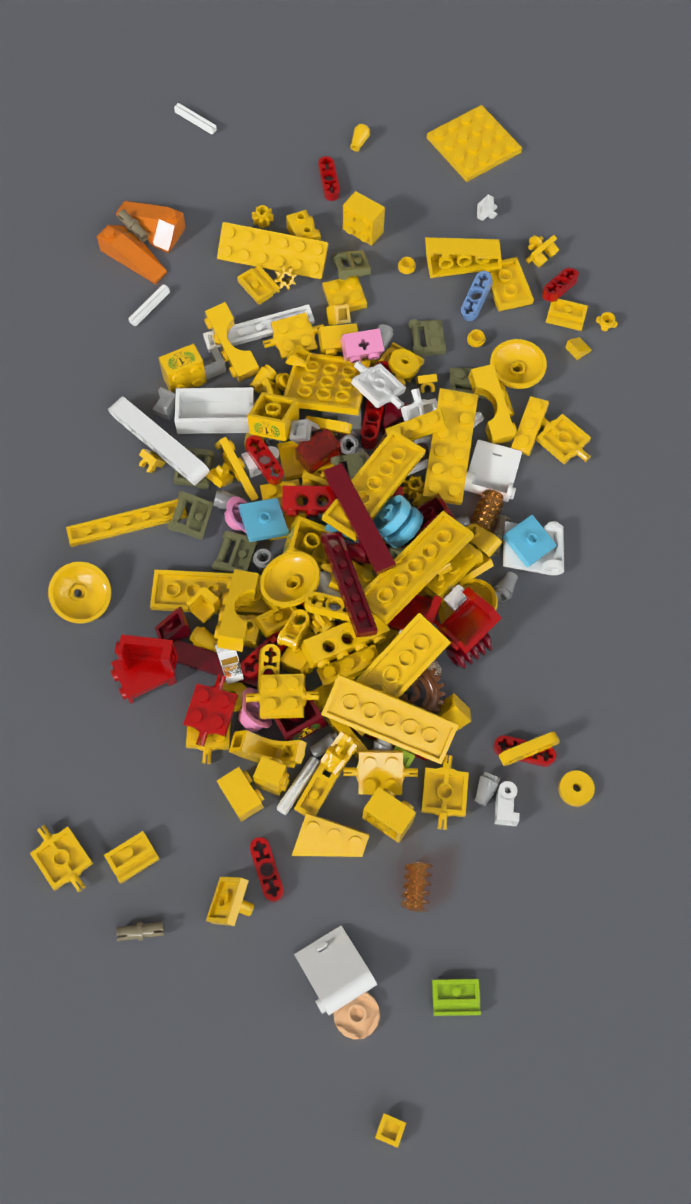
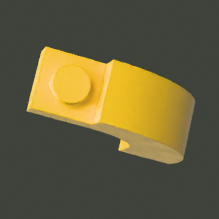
(252, 747)

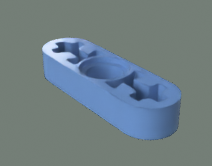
(476, 288)

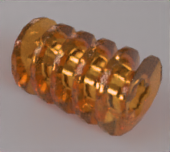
(487, 509)
(416, 887)

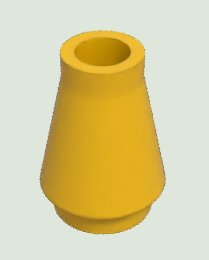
(360, 135)
(264, 372)
(203, 638)

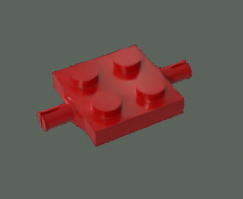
(210, 710)

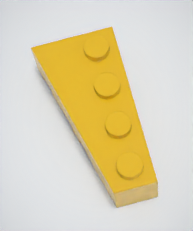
(461, 256)

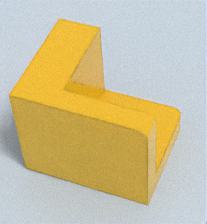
(203, 604)
(455, 710)

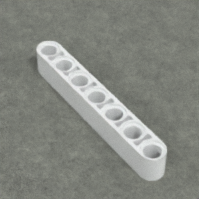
(159, 440)

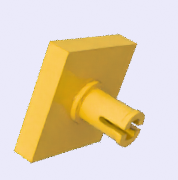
(229, 901)

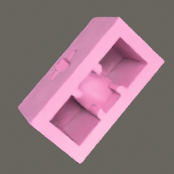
(370, 339)

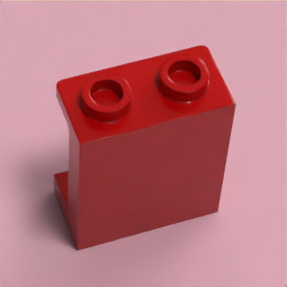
(419, 604)
(469, 622)
(147, 649)
(140, 677)

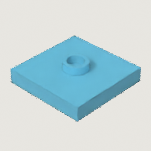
(263, 520)
(529, 541)

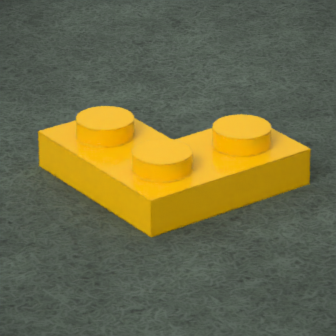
(275, 619)

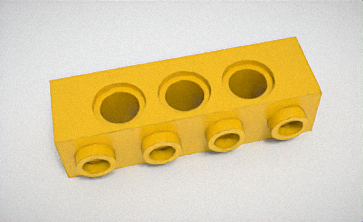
(320, 658)

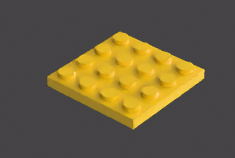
(474, 143)
(326, 385)

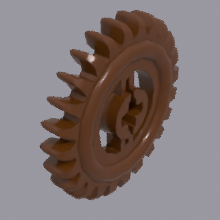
(432, 691)

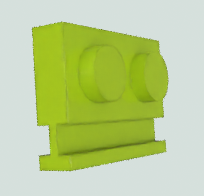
(456, 997)

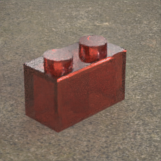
(318, 451)

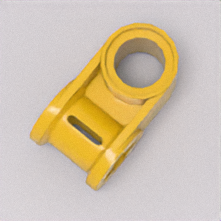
(484, 540)
(294, 633)

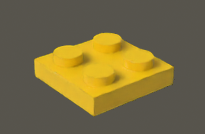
(345, 292)

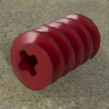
(459, 657)

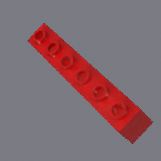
(291, 494)

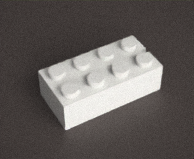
(213, 410)

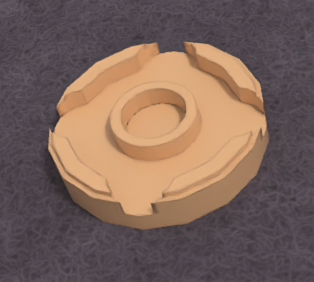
(358, 1017)

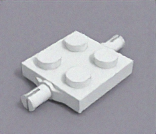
(378, 385)
(418, 408)

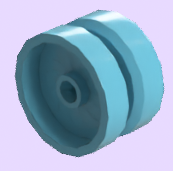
(398, 521)

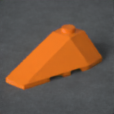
(161, 223)
(131, 252)

